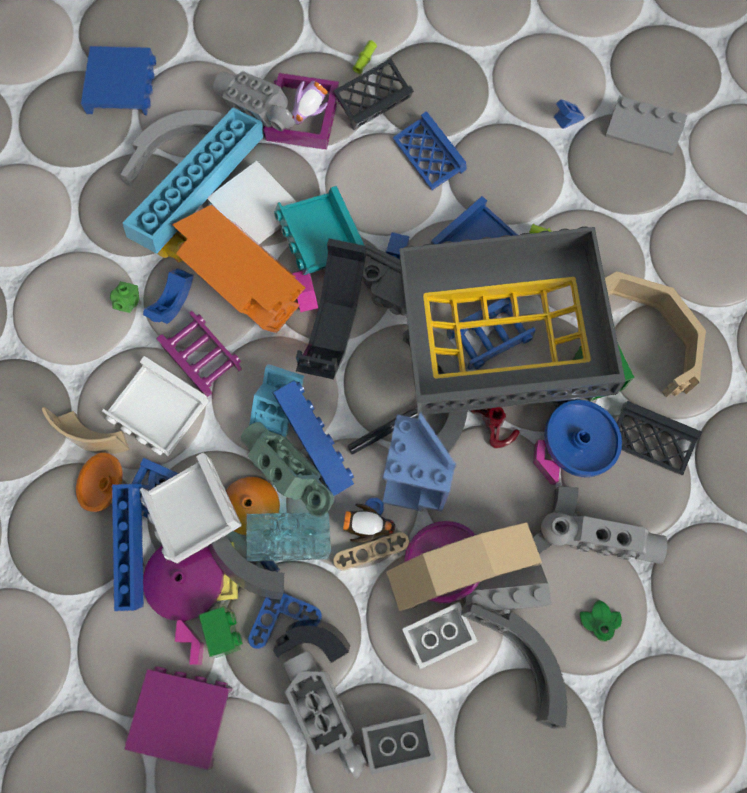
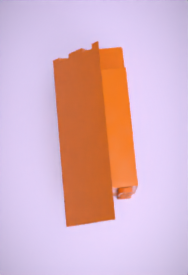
(239, 268)

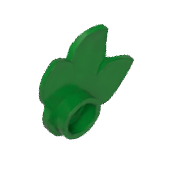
(601, 617)

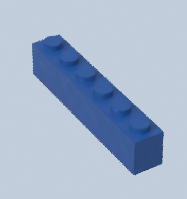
(313, 438)
(127, 547)

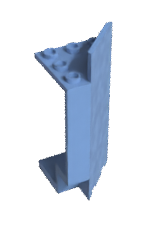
(417, 467)

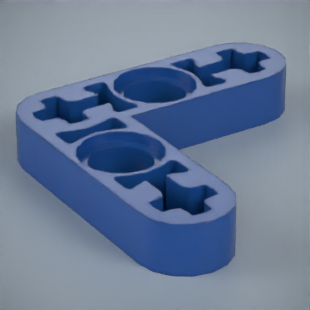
(282, 608)

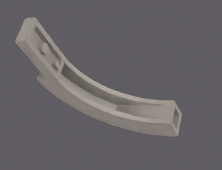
(164, 130)

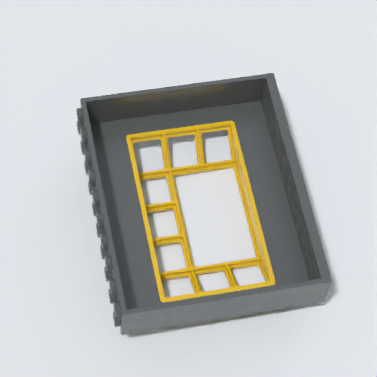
(510, 269)

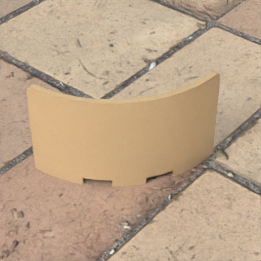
(76, 432)

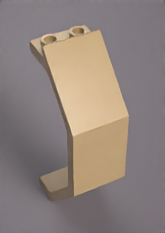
(677, 315)
(462, 564)

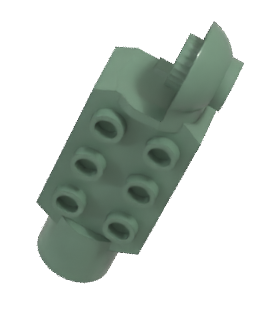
(287, 468)

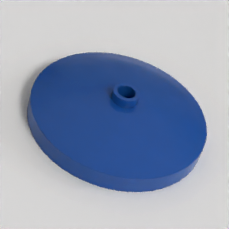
(583, 438)

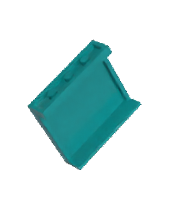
(311, 224)

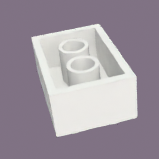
(439, 636)

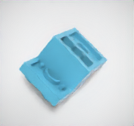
(265, 407)

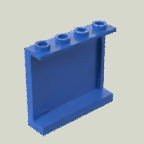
(118, 78)
(474, 224)

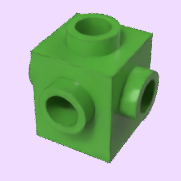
(125, 297)

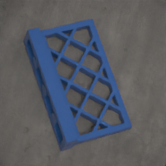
(444, 146)

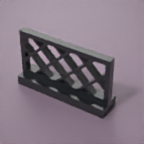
(383, 104)
(664, 424)

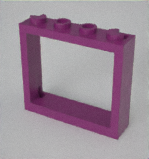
(299, 138)

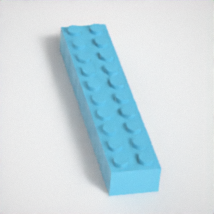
(193, 180)

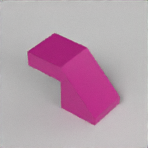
(307, 299)
(547, 467)
(185, 634)

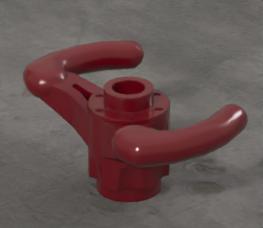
(494, 420)

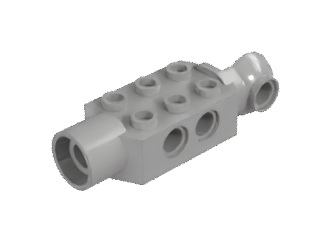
(255, 98)
(613, 537)
(322, 713)

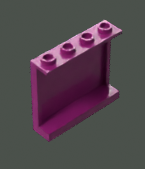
(178, 718)

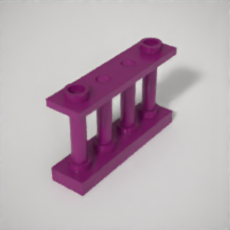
(193, 369)

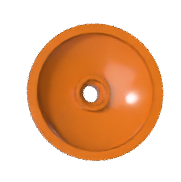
(96, 482)
(259, 491)

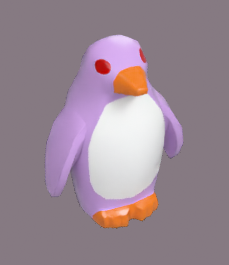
(308, 101)

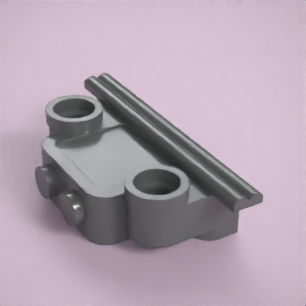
(385, 280)

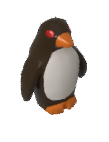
(367, 524)

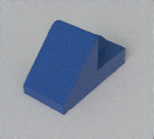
(567, 114)

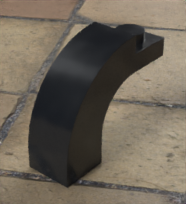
(315, 632)

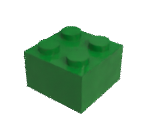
(220, 632)

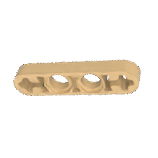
(372, 554)

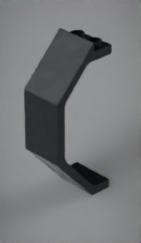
(335, 311)

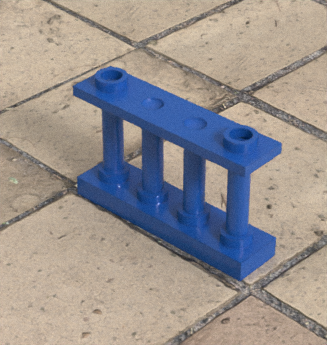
(494, 309)

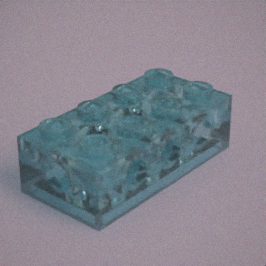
(281, 548)

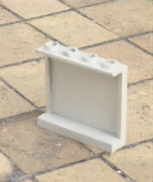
(251, 201)
(156, 407)
(190, 510)

